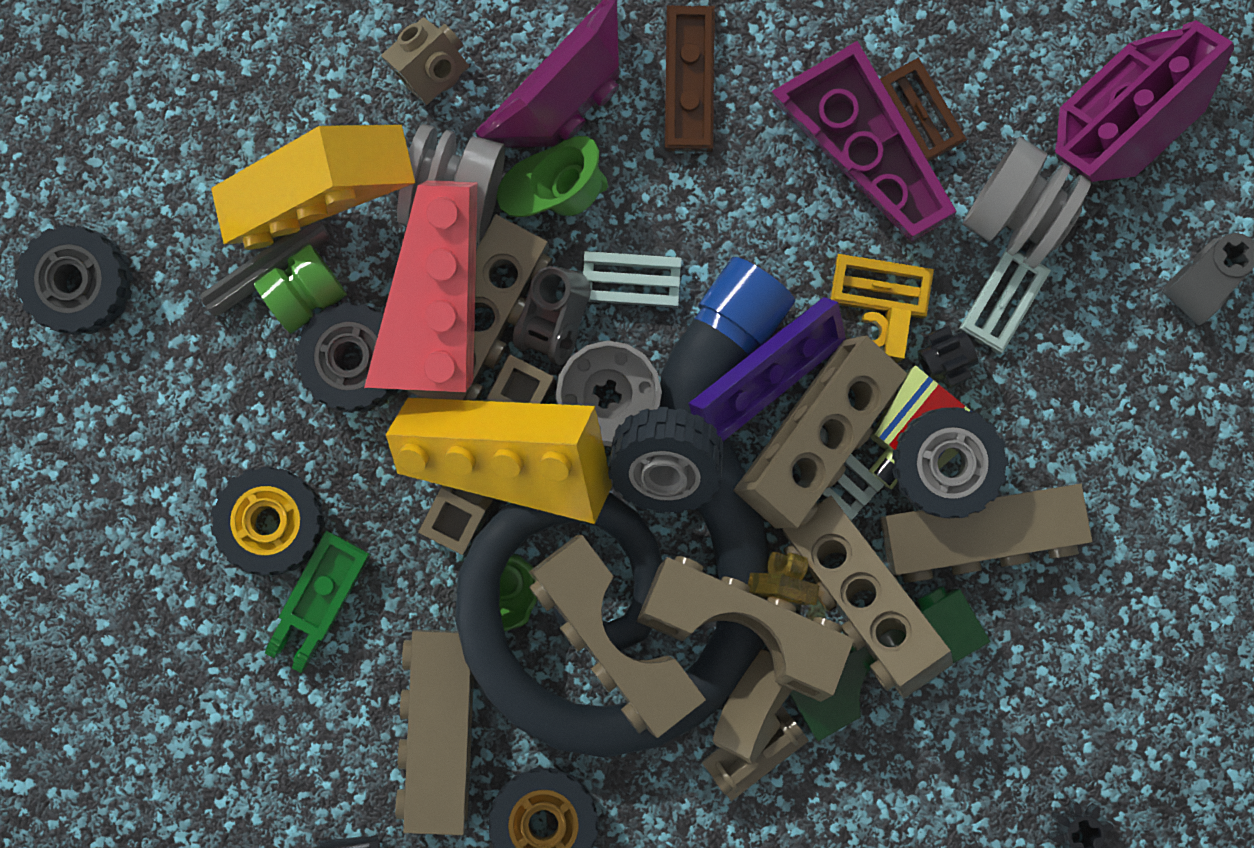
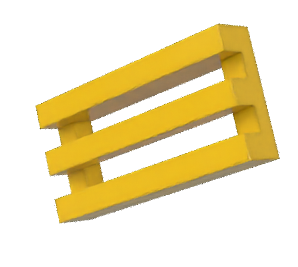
(840, 280)

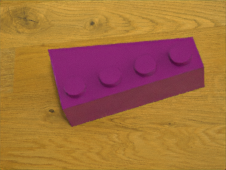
(864, 135)

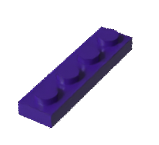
(771, 369)

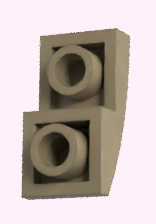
(750, 711)

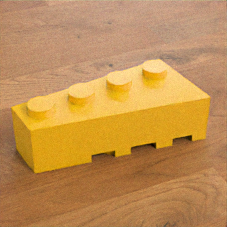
(310, 181)
(506, 451)

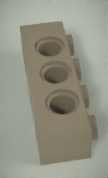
(501, 245)
(769, 480)
(921, 653)

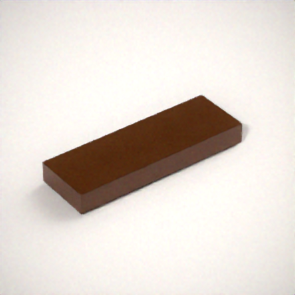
(689, 78)

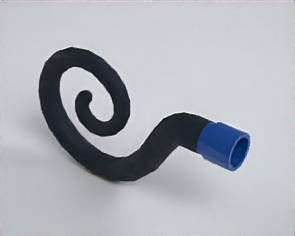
(732, 323)

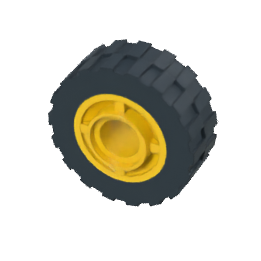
(237, 514)

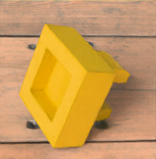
(892, 331)

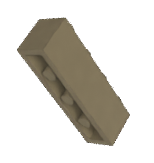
(1004, 530)
(438, 735)

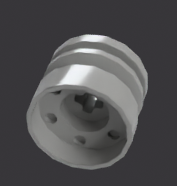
(480, 162)
(1027, 203)
(615, 362)

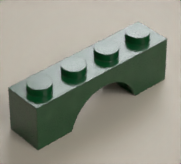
(949, 617)

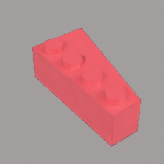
(431, 301)

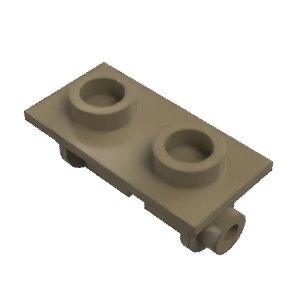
(737, 775)

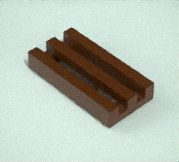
(937, 102)

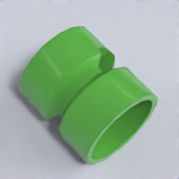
(299, 289)

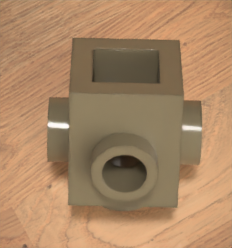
(426, 59)

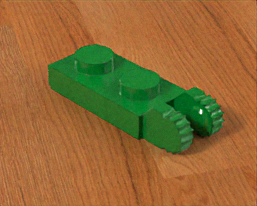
(318, 596)

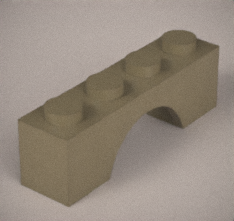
(458, 514)
(804, 652)
(656, 688)

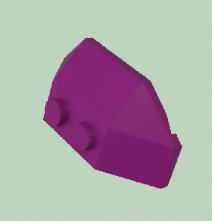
(562, 87)
(1141, 102)

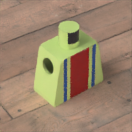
(914, 396)

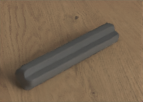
(241, 281)

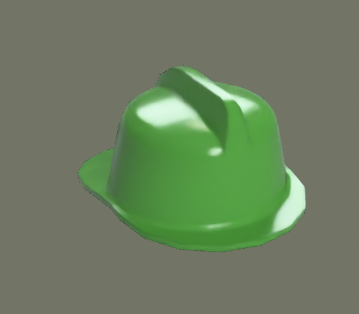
(556, 180)

